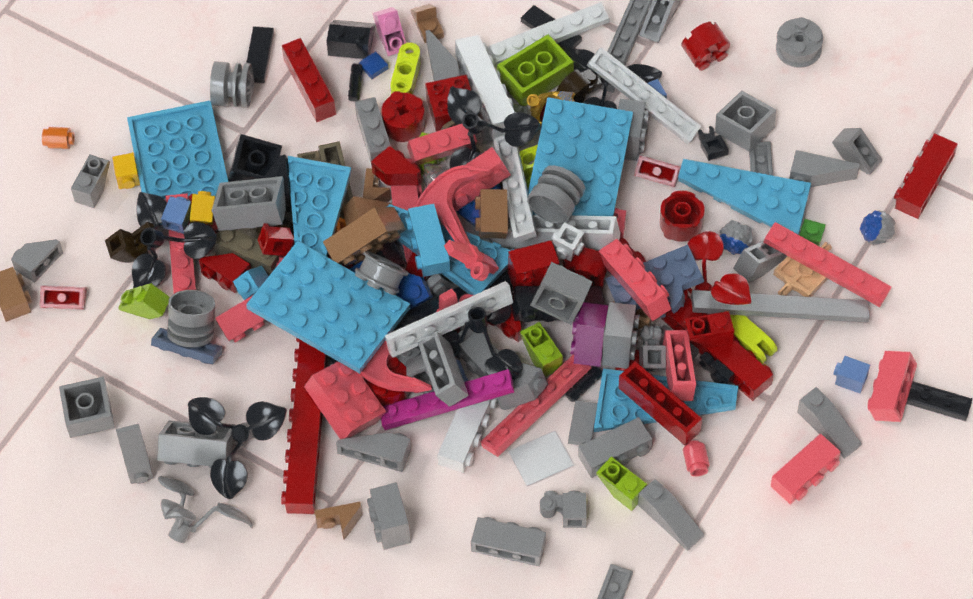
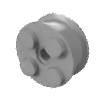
(799, 42)
(381, 273)

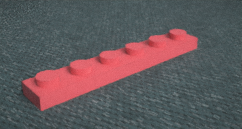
(827, 264)
(182, 265)
(526, 414)

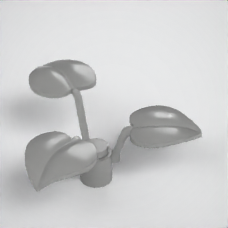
(184, 517)

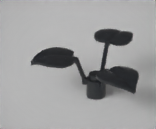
(582, 57)
(463, 109)
(197, 242)
(477, 323)
(262, 423)

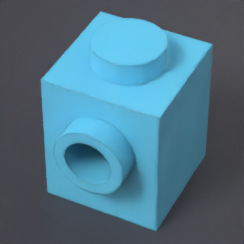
(250, 281)

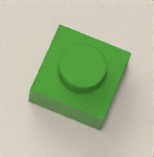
(812, 231)

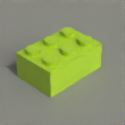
(535, 69)

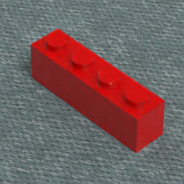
(308, 80)
(926, 175)
(660, 403)

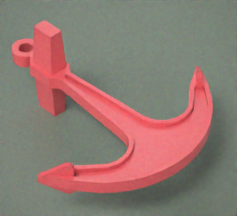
(440, 194)
(380, 375)

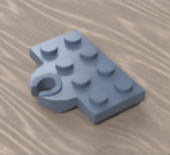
(673, 270)

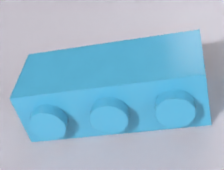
(427, 240)

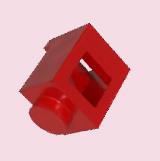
(275, 240)

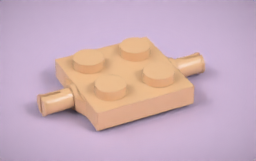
(799, 277)

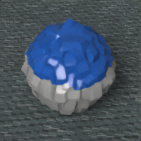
(877, 227)
(736, 237)

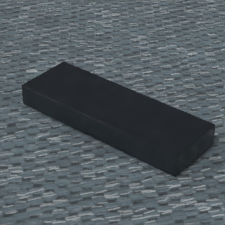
(535, 17)
(260, 51)
(939, 401)

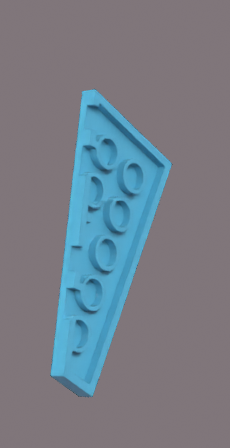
(750, 193)
(316, 199)
(458, 272)
(617, 408)

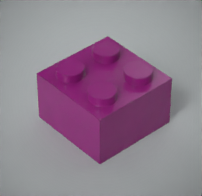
(589, 334)

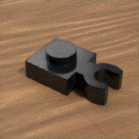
(712, 145)
(718, 371)

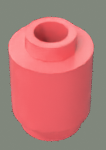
(696, 458)

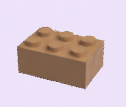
(365, 234)

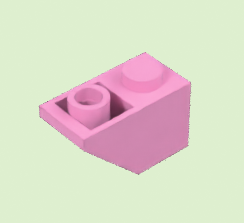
(389, 30)

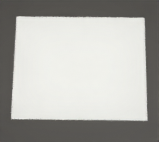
(541, 458)

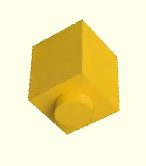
(126, 171)
(202, 208)

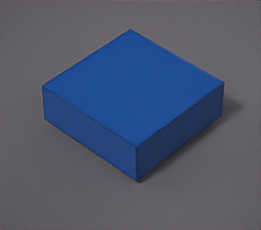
(374, 65)

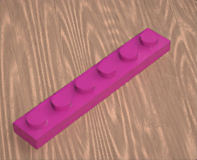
(430, 405)

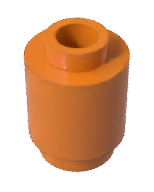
(58, 137)

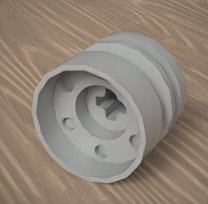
(233, 84)
(556, 194)
(191, 318)

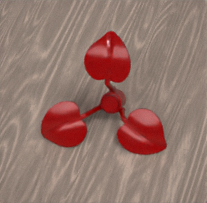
(732, 287)

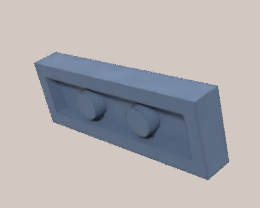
(206, 354)

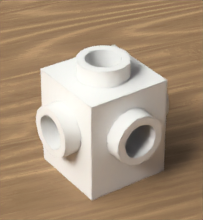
(567, 242)

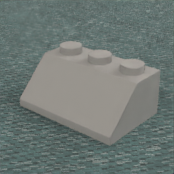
(249, 203)
(182, 444)

